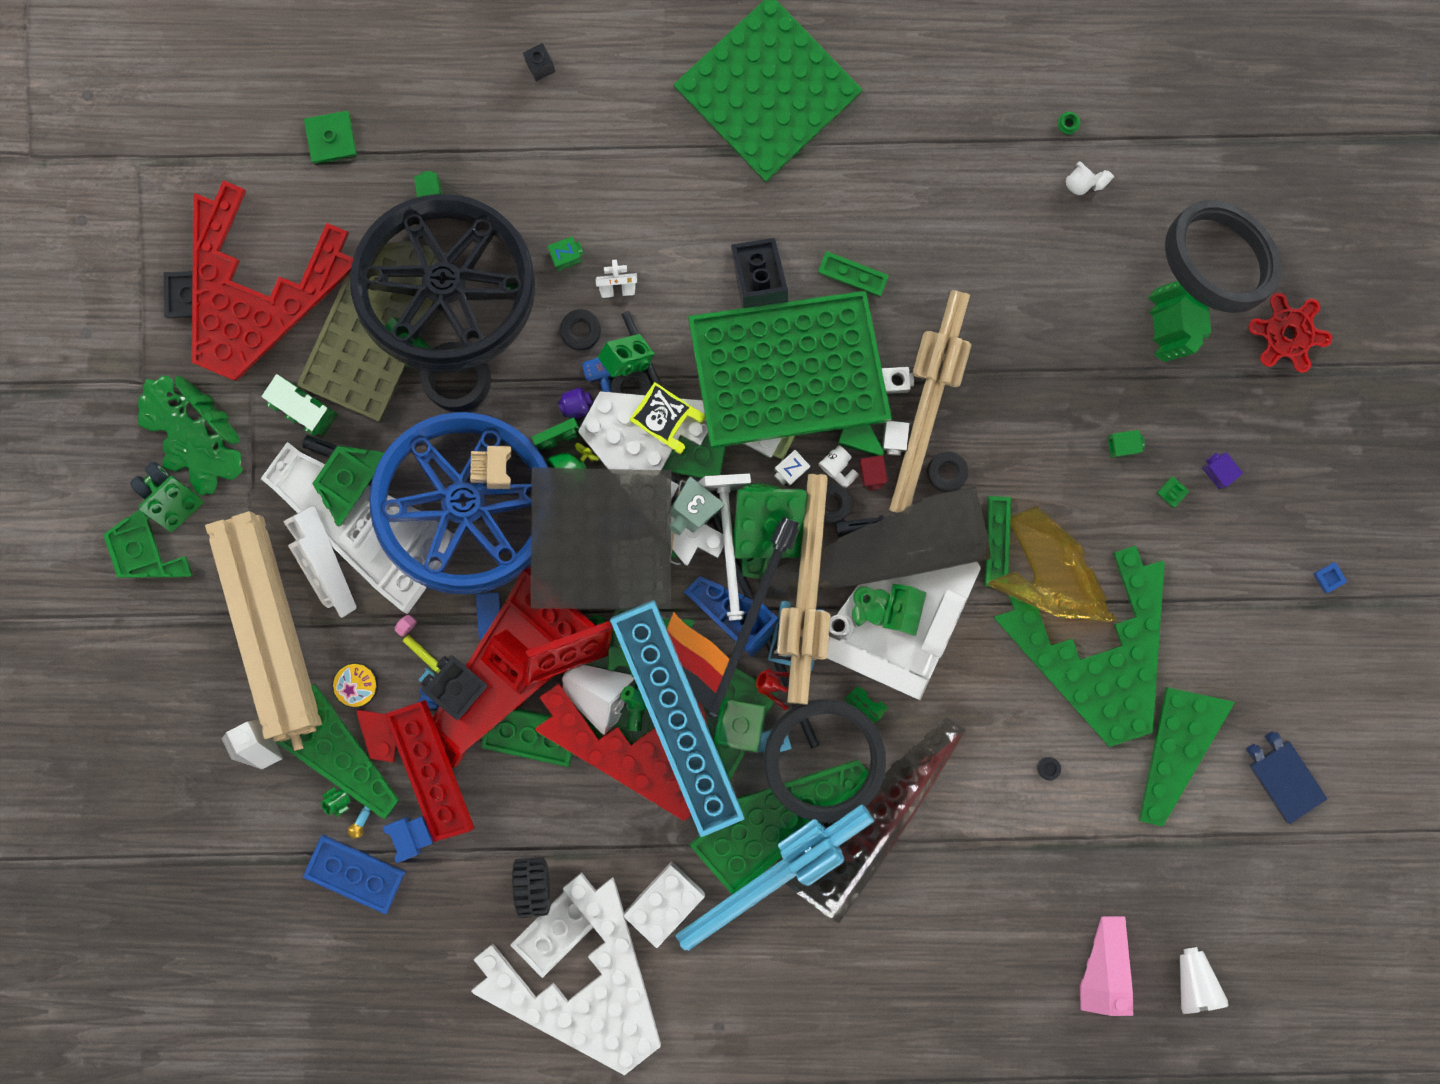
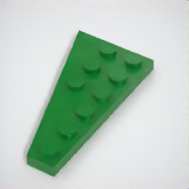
(342, 760)

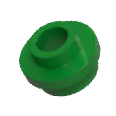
(1073, 118)

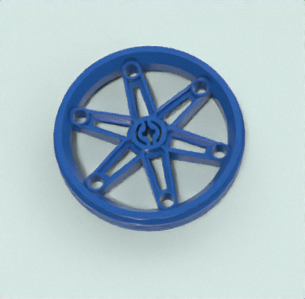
(451, 503)

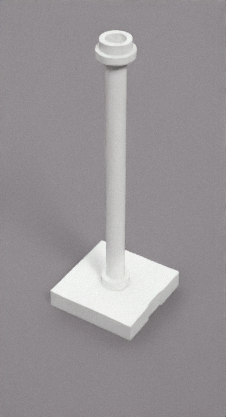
(724, 485)

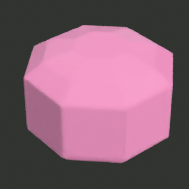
(405, 625)

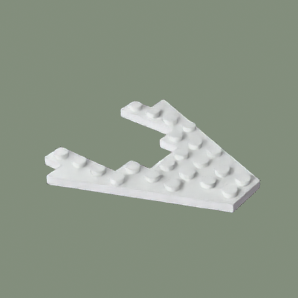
(627, 446)
(605, 1018)

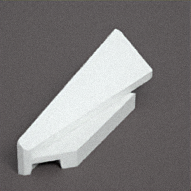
(319, 561)

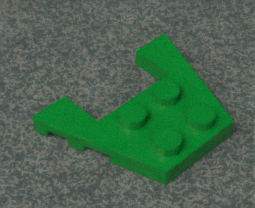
(137, 553)

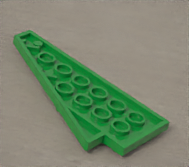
(752, 845)

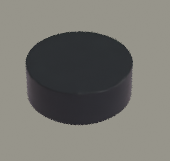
(1048, 768)

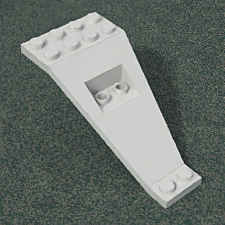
(355, 539)

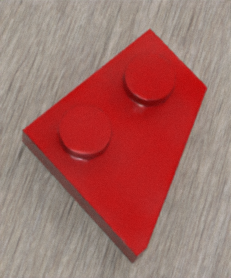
(377, 735)

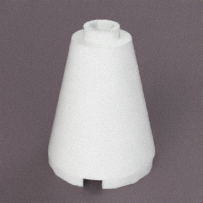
(1199, 984)

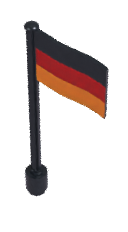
(703, 662)

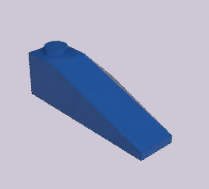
(715, 603)

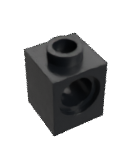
(539, 62)

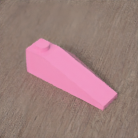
(1108, 973)

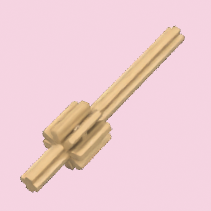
(940, 363)
(802, 629)

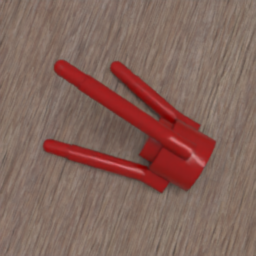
(769, 682)

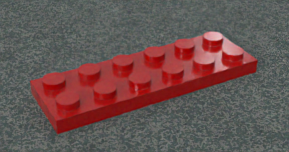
(429, 771)

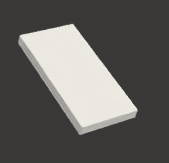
(552, 935)

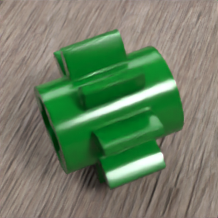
(335, 802)

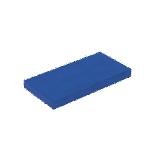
(354, 874)

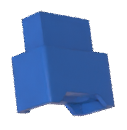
(408, 837)

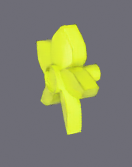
(585, 452)

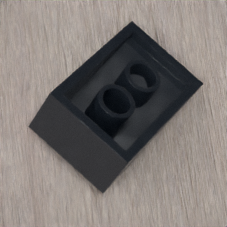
(759, 273)

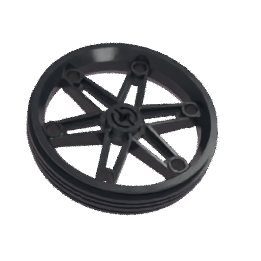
(416, 212)

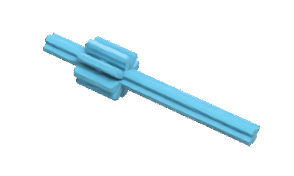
(805, 854)

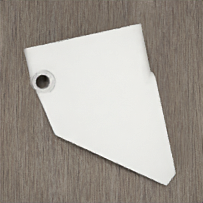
(897, 657)

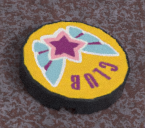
(355, 685)

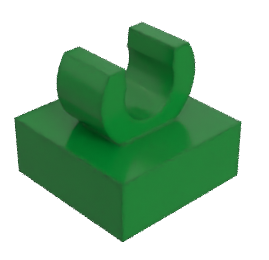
(1172, 492)

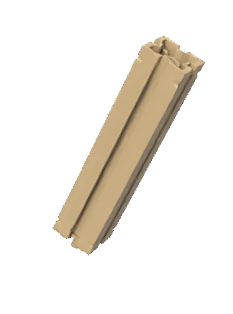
(264, 628)

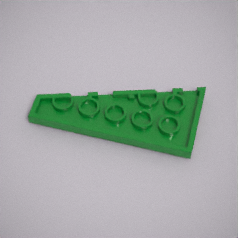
(1182, 738)

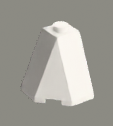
(597, 694)
(249, 747)

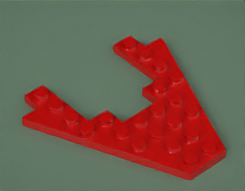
(234, 322)
(636, 765)

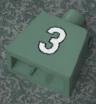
(693, 507)

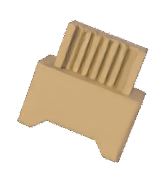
(491, 467)

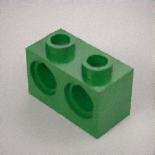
(626, 355)

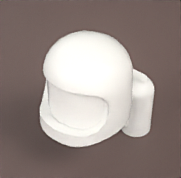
(1083, 179)

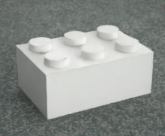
(664, 904)

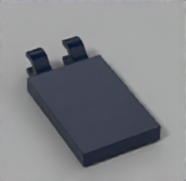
(1285, 778)

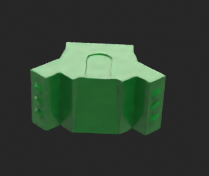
(1178, 322)

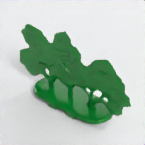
(187, 438)

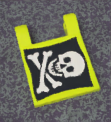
(663, 415)

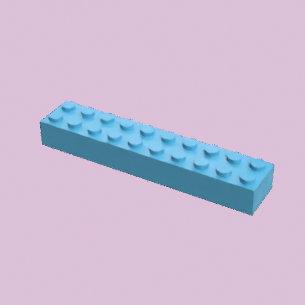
(677, 718)

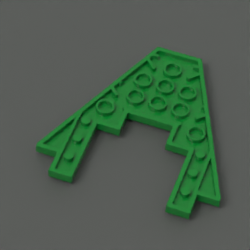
(1114, 687)

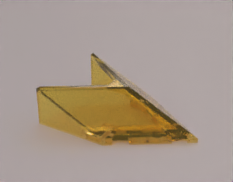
(1061, 577)

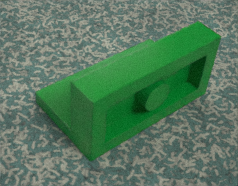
(904, 609)

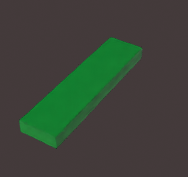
(998, 537)

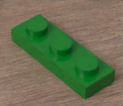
(853, 274)

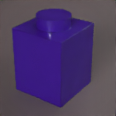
(1221, 470)

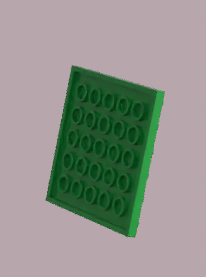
(767, 88)

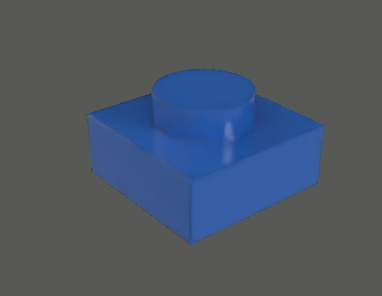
(1330, 577)

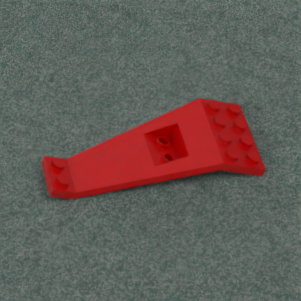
(500, 665)

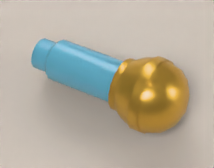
(356, 829)

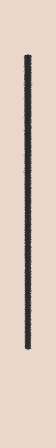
(717, 523)

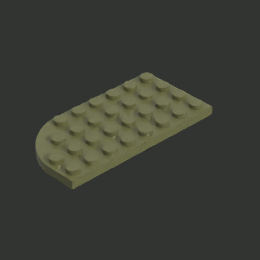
(345, 359)

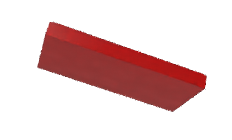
(566, 653)

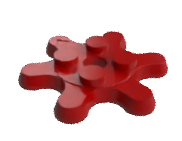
(1300, 322)

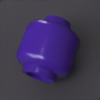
(575, 403)

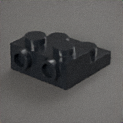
(453, 686)

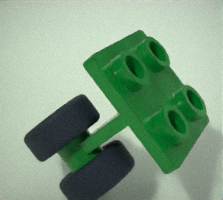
(168, 503)

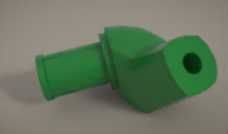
(635, 706)

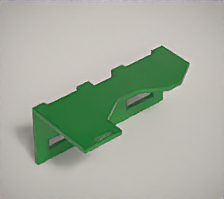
(877, 709)

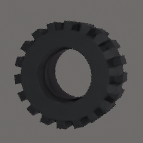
(531, 887)

